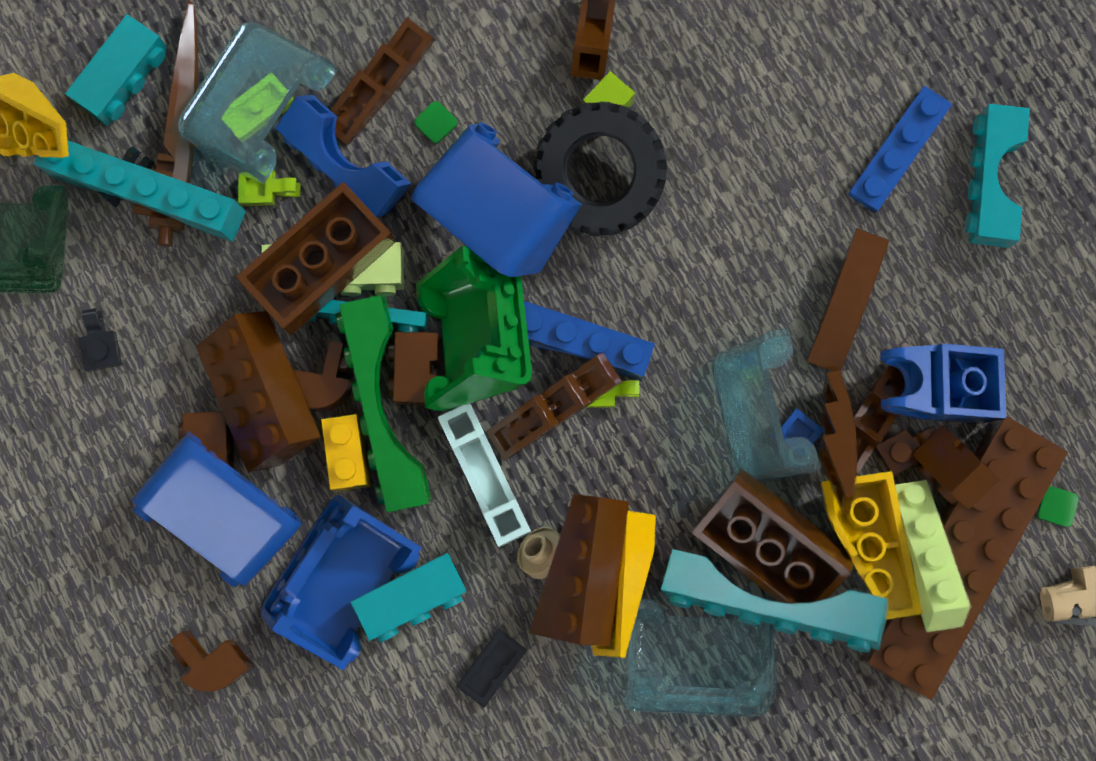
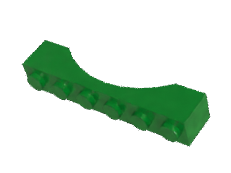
(400, 474)

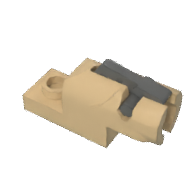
(1072, 600)

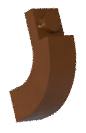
(592, 39)

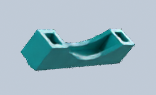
(156, 191)
(846, 617)

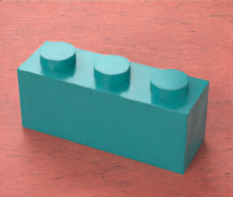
(117, 70)
(409, 598)

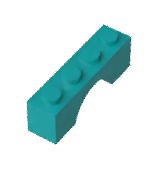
(993, 215)

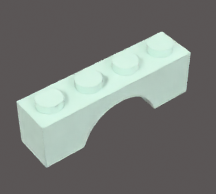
(484, 475)

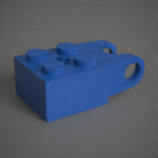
(949, 383)

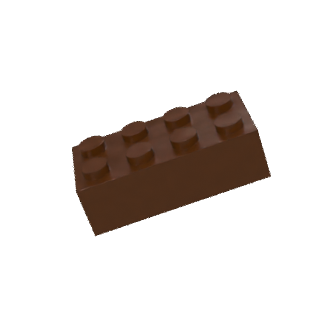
(316, 258)
(257, 391)
(772, 543)

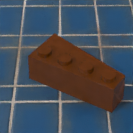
(584, 574)

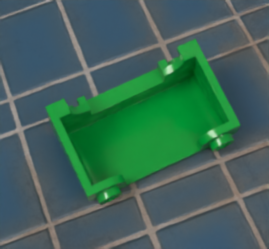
(480, 329)

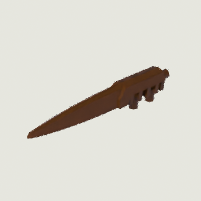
(178, 152)

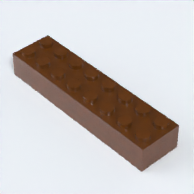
(981, 546)

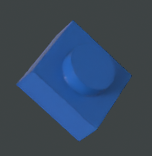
(800, 426)

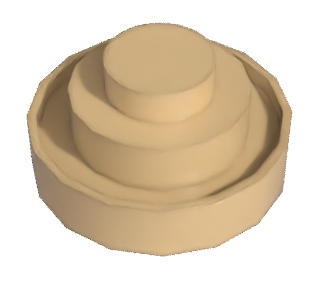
(538, 552)

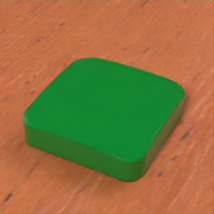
(436, 122)
(1058, 507)

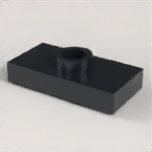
(491, 668)

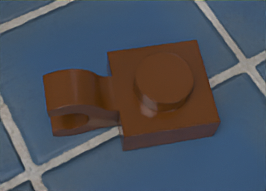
(898, 450)

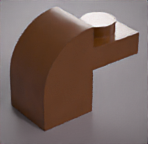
(329, 389)
(211, 671)

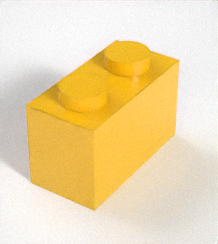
(345, 453)

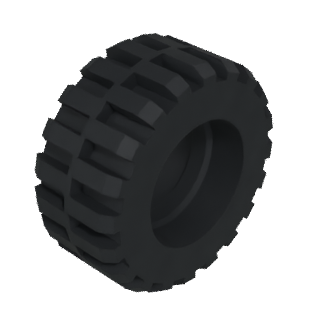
(641, 142)

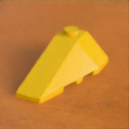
(29, 121)
(877, 541)
(634, 568)

